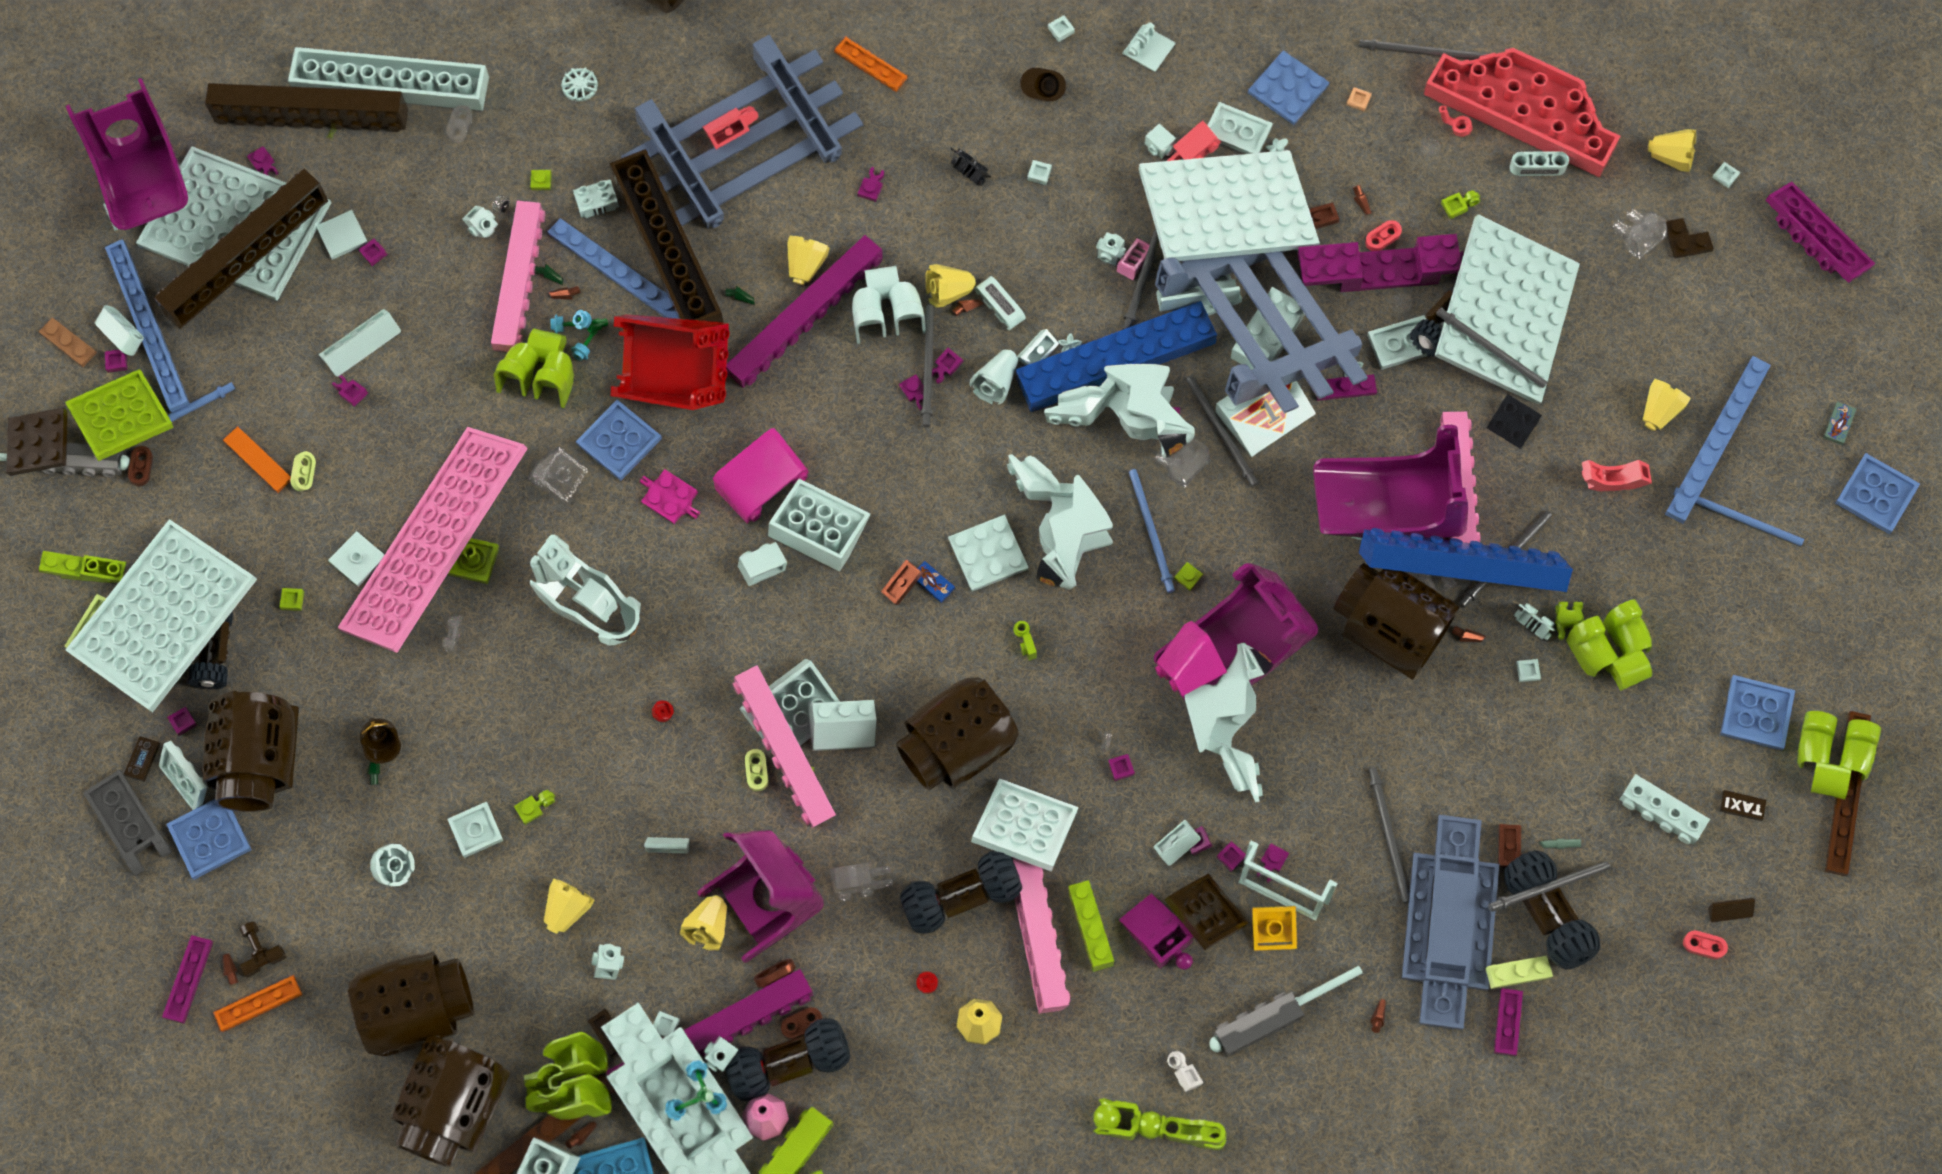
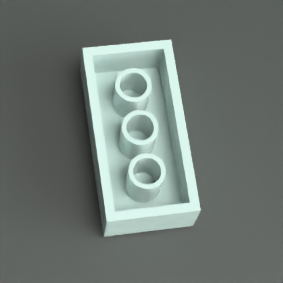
(1263, 333)
(547, 1159)

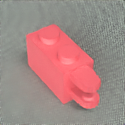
(730, 126)
(1196, 143)

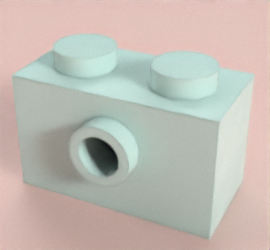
(762, 563)

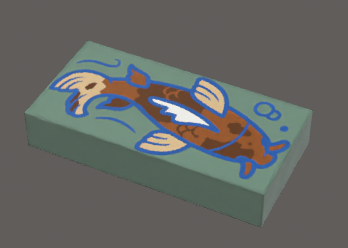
(1839, 423)

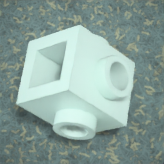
(480, 222)
(1111, 248)
(607, 961)
(719, 1046)

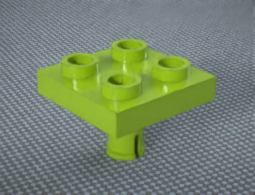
(475, 561)

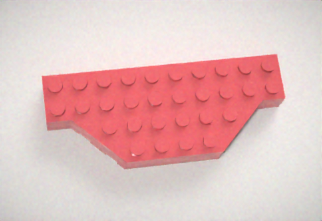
(1527, 103)

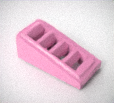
(1129, 269)

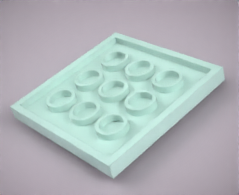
(1025, 824)

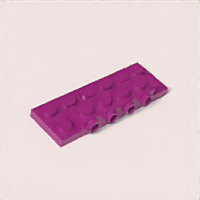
(1818, 233)

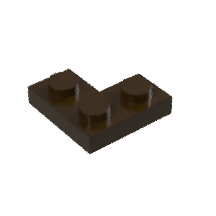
(1684, 244)

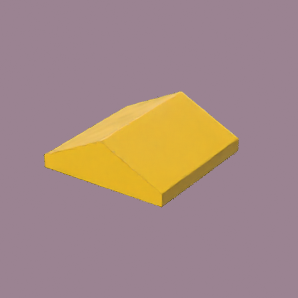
(1274, 925)

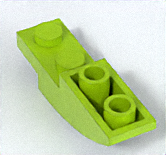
(82, 568)

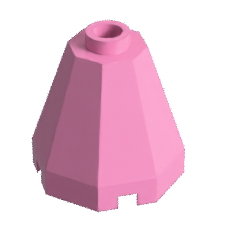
(769, 1124)

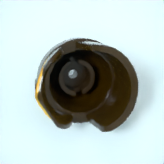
(380, 747)

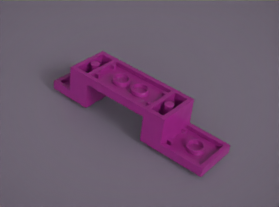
(1380, 269)

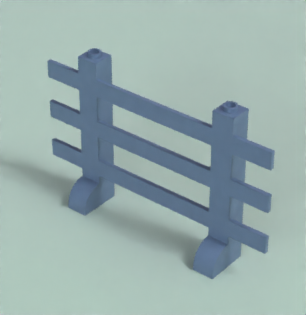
(800, 108)
(1267, 376)

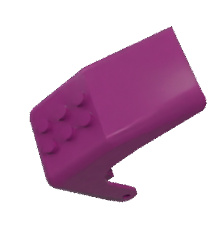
(137, 171)
(1394, 493)
(1260, 615)
(785, 876)

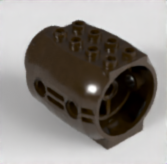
(1394, 617)
(957, 734)
(249, 749)
(408, 1001)
(447, 1101)

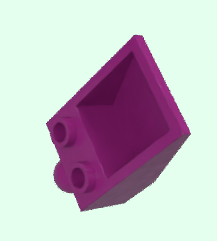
(1155, 929)

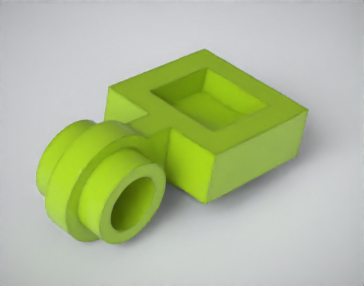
(1456, 205)
(1027, 647)
(530, 809)

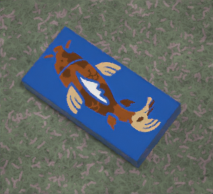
(934, 582)

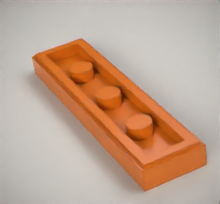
(870, 64)
(257, 459)
(257, 1003)

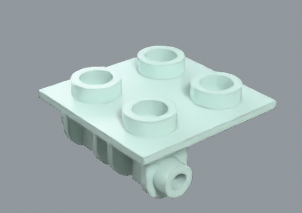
(1149, 47)
(596, 197)
(1528, 612)

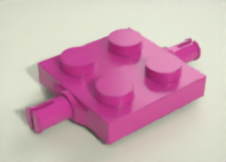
(669, 496)

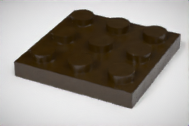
(37, 441)
(1206, 911)

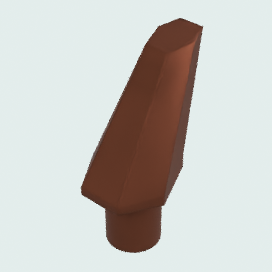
(1361, 199)
(564, 293)
(966, 305)
(1468, 635)
(229, 969)
(1378, 1017)
(580, 1136)

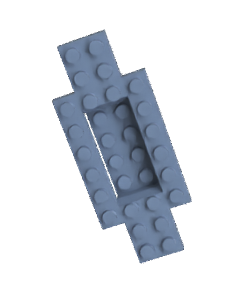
(1459, 922)

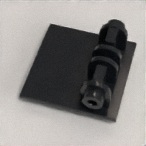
(964, 164)
(1514, 421)

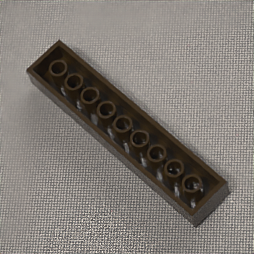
(307, 107)
(665, 238)
(241, 248)

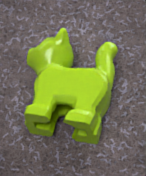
(1567, 618)

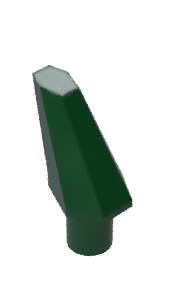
(549, 273)
(740, 294)
(373, 771)

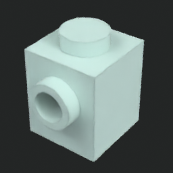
(1160, 142)

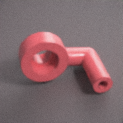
(1457, 123)

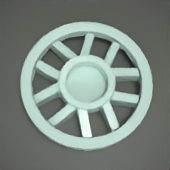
(579, 84)

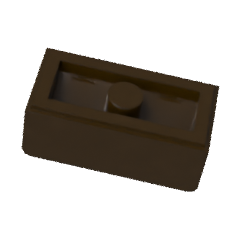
(1732, 910)

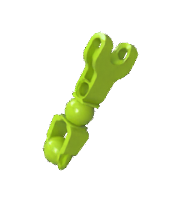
(1152, 1125)

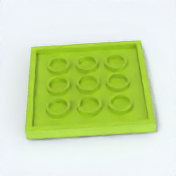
(119, 415)

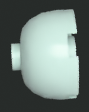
(392, 865)

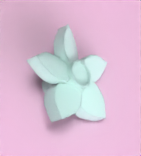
(1278, 145)
(1070, 343)

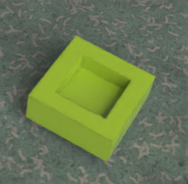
(540, 180)
(1188, 576)
(291, 599)

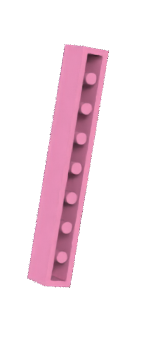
(517, 276)
(1461, 420)
(784, 746)
(1040, 940)

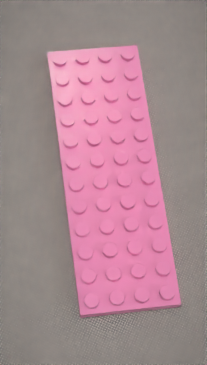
(432, 539)

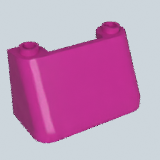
(758, 474)
(1190, 660)

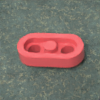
(1382, 236)
(1705, 944)

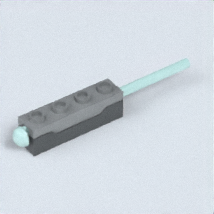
(82, 460)
(1269, 1017)

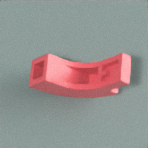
(1616, 477)

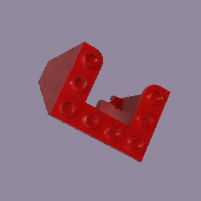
(673, 361)

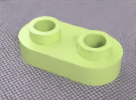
(303, 473)
(756, 770)

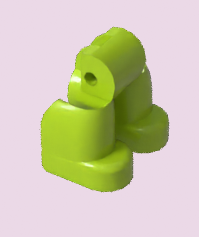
(524, 357)
(1627, 631)
(1857, 753)
(576, 1097)

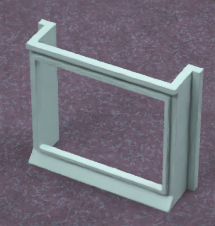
(1321, 900)

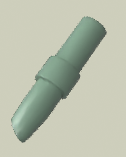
(1561, 843)

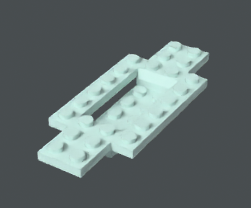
(661, 1072)

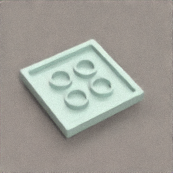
(988, 553)

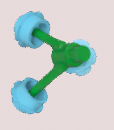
(581, 320)
(714, 1102)

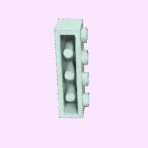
(1664, 809)

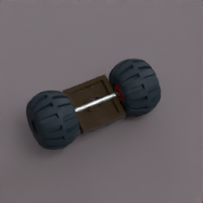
(961, 892)
(1570, 939)
(822, 1043)

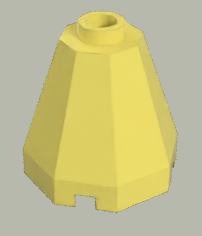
(1674, 149)
(805, 258)
(947, 284)
(1663, 404)
(565, 906)
(706, 922)
(979, 1029)

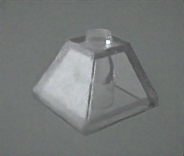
(557, 474)

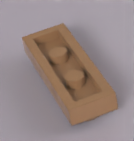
(67, 342)

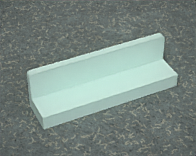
(1195, 295)
(360, 342)

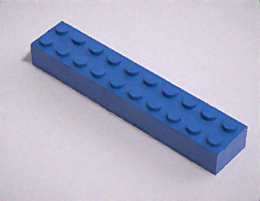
(1144, 343)
(1465, 560)

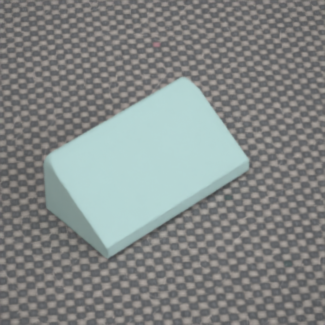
(1038, 348)
(1177, 842)
(667, 845)

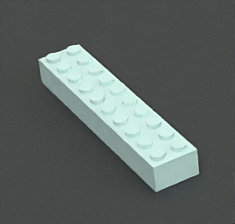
(418, 79)

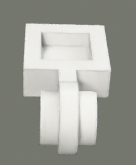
(1186, 1075)

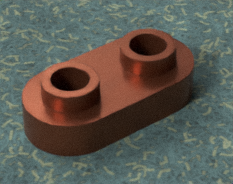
(140, 466)
(774, 973)
(800, 1021)

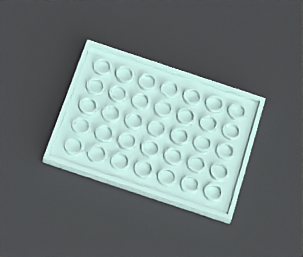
(218, 200)
(1228, 205)
(1513, 298)
(161, 615)

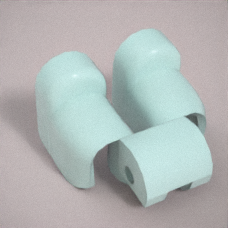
(884, 284)

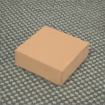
(1359, 99)

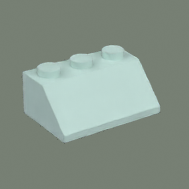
(842, 725)

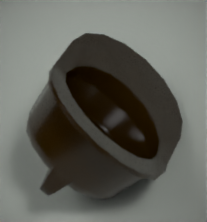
(1043, 84)

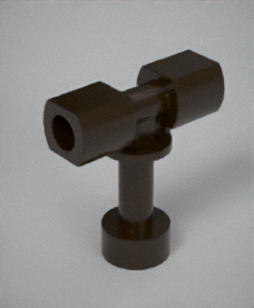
(260, 956)

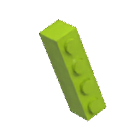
(1091, 926)
(800, 1144)

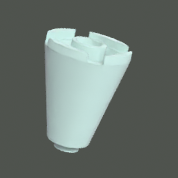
(994, 378)

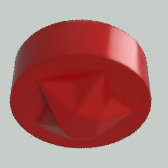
(662, 711)
(927, 982)

